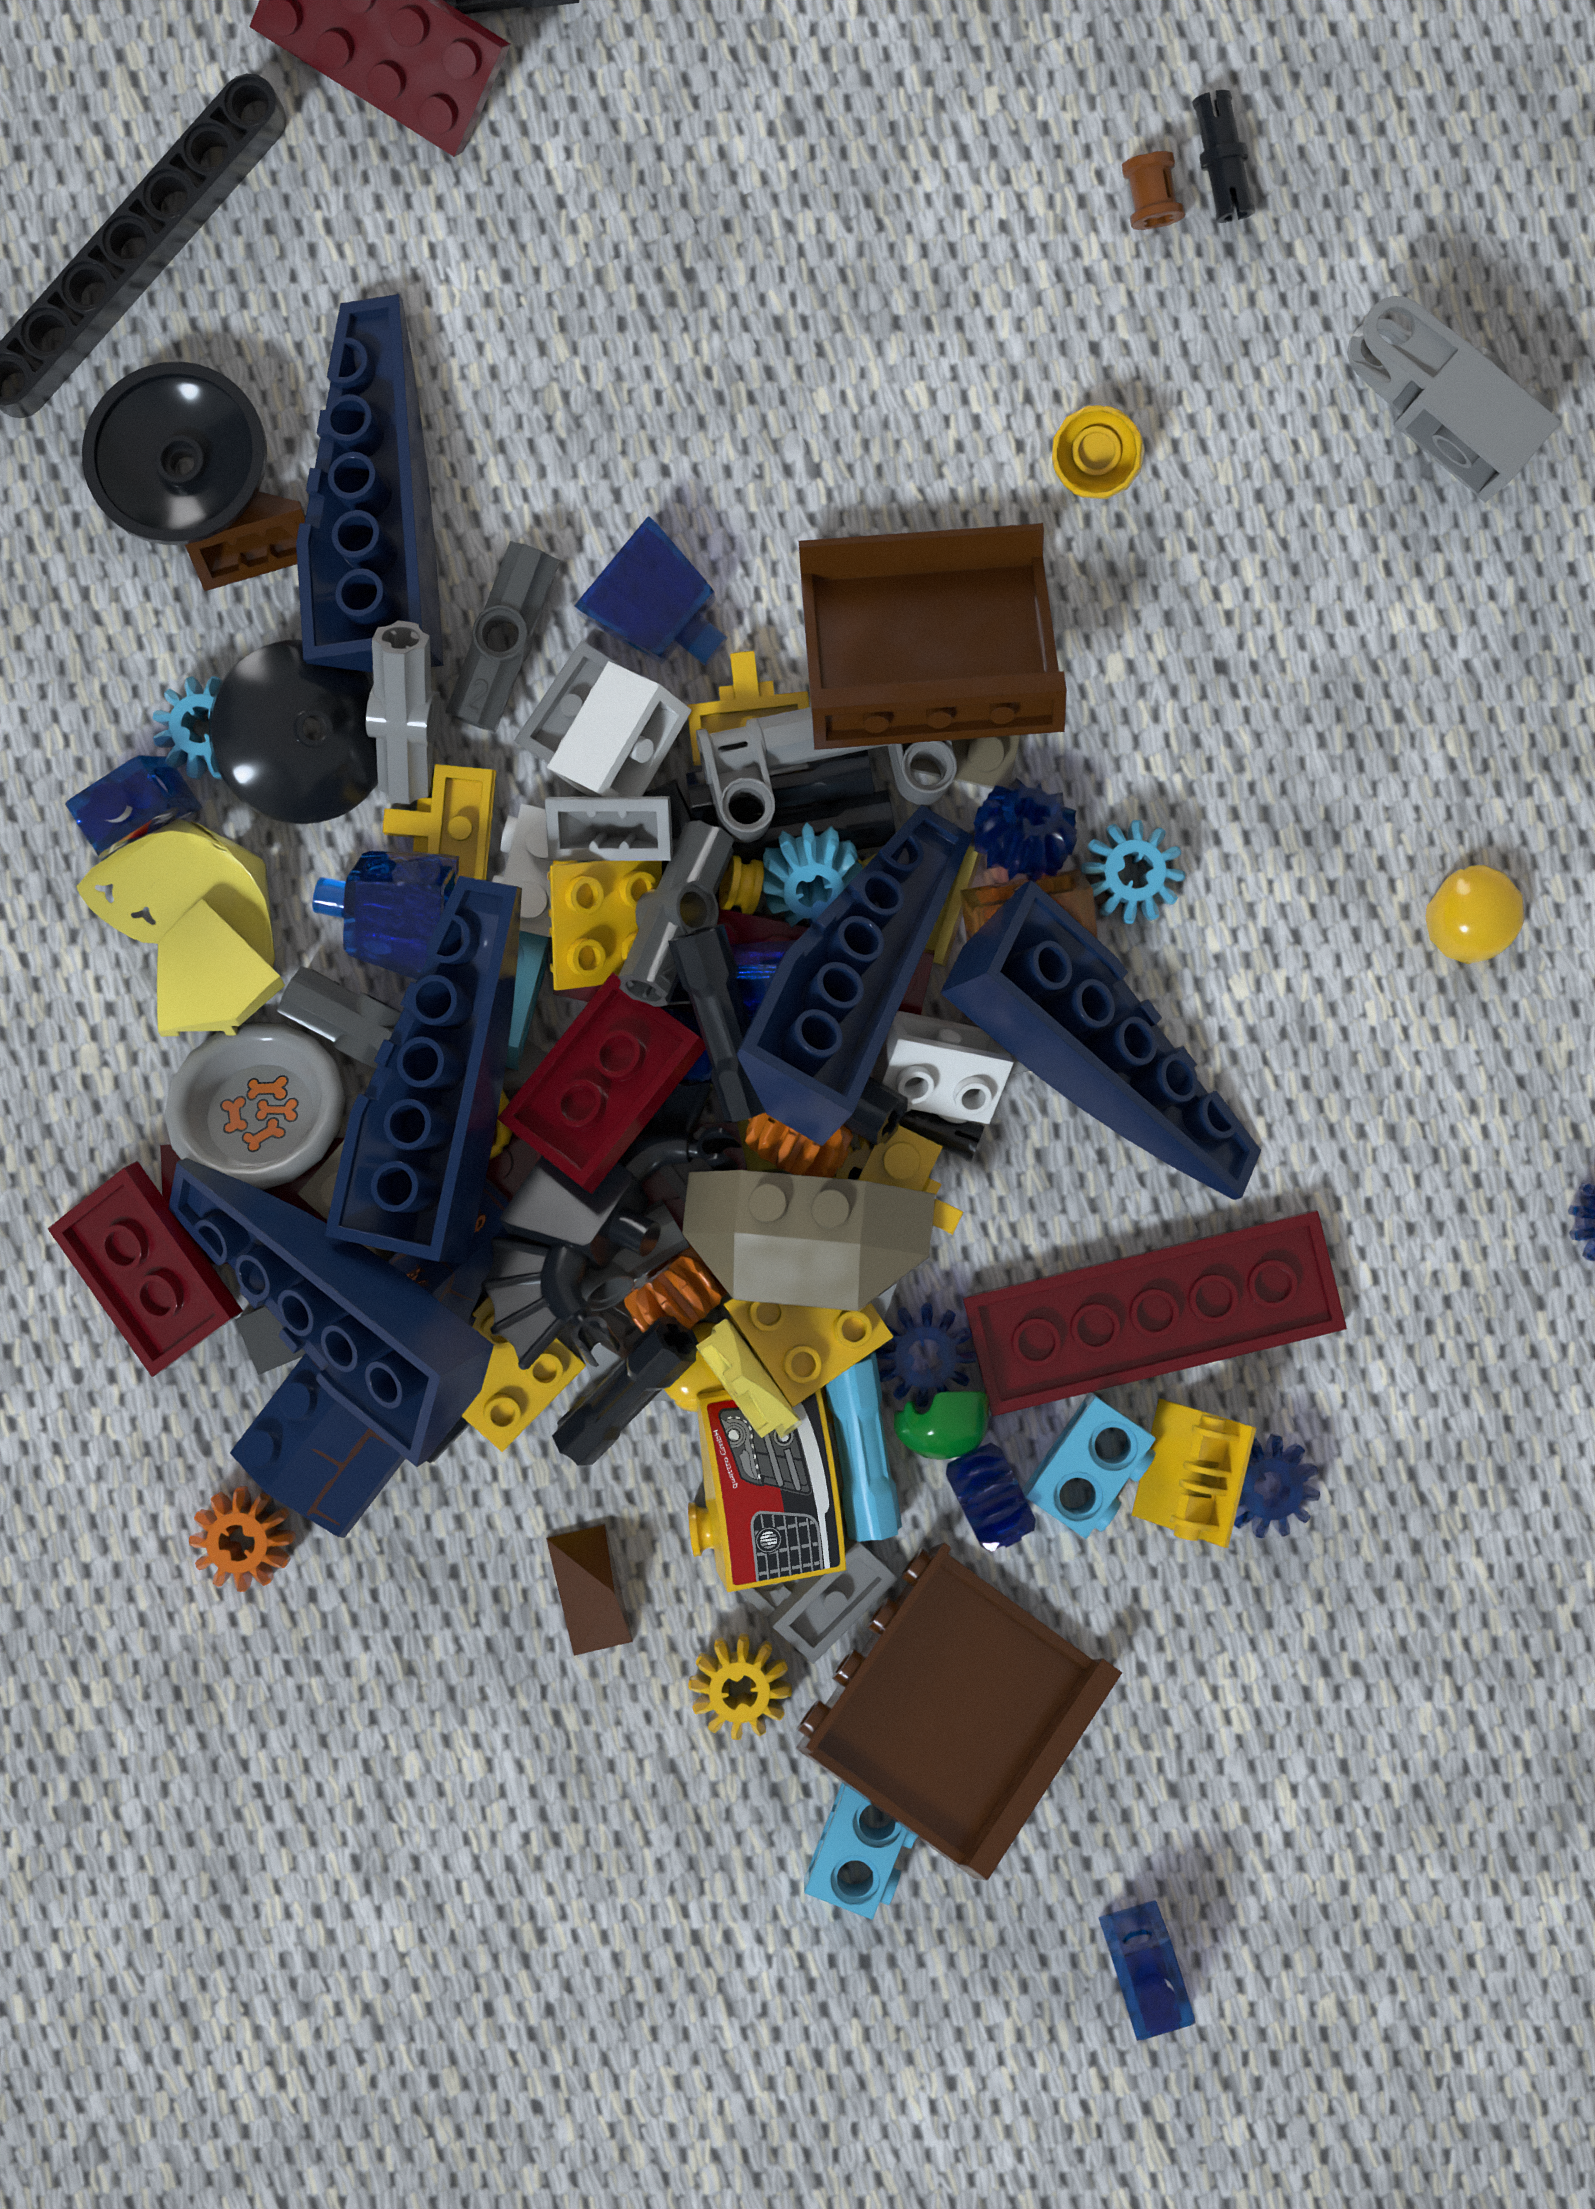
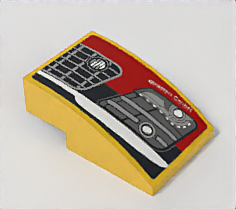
(769, 1495)

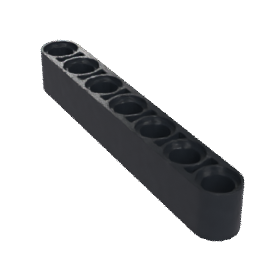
(138, 217)

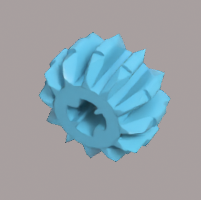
(180, 736)
(807, 873)
(1151, 881)

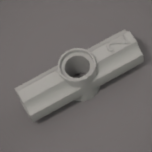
(403, 711)

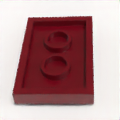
(602, 1083)
(144, 1269)

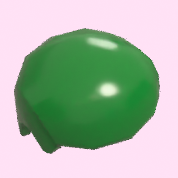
(950, 1427)

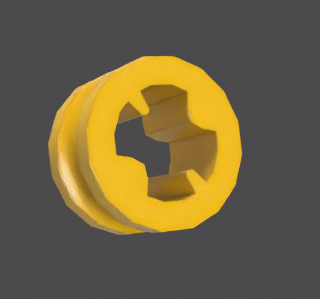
(741, 885)
(700, 1528)

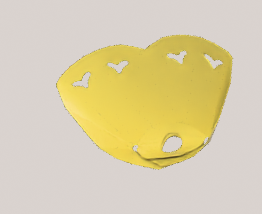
(175, 871)

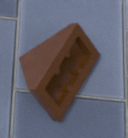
(252, 545)
(589, 1589)

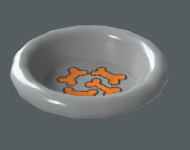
(256, 1104)

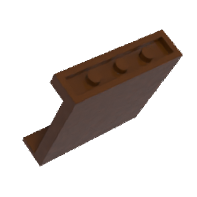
(930, 637)
(955, 1712)

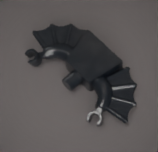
(566, 1229)

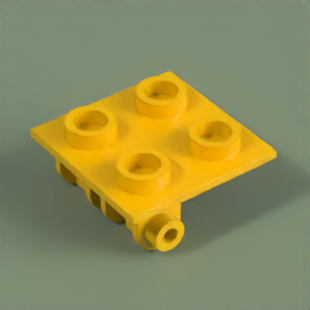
(595, 917)
(807, 1344)
(513, 1395)
(1195, 1473)

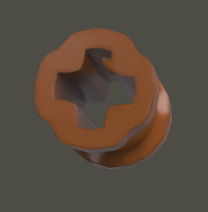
(1152, 190)

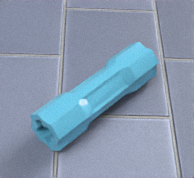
(868, 1488)

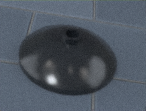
(153, 423)
(262, 742)

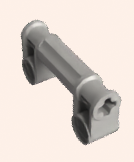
(739, 762)

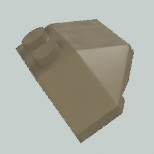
(806, 1236)

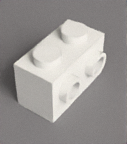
(613, 736)
(528, 866)
(943, 1067)

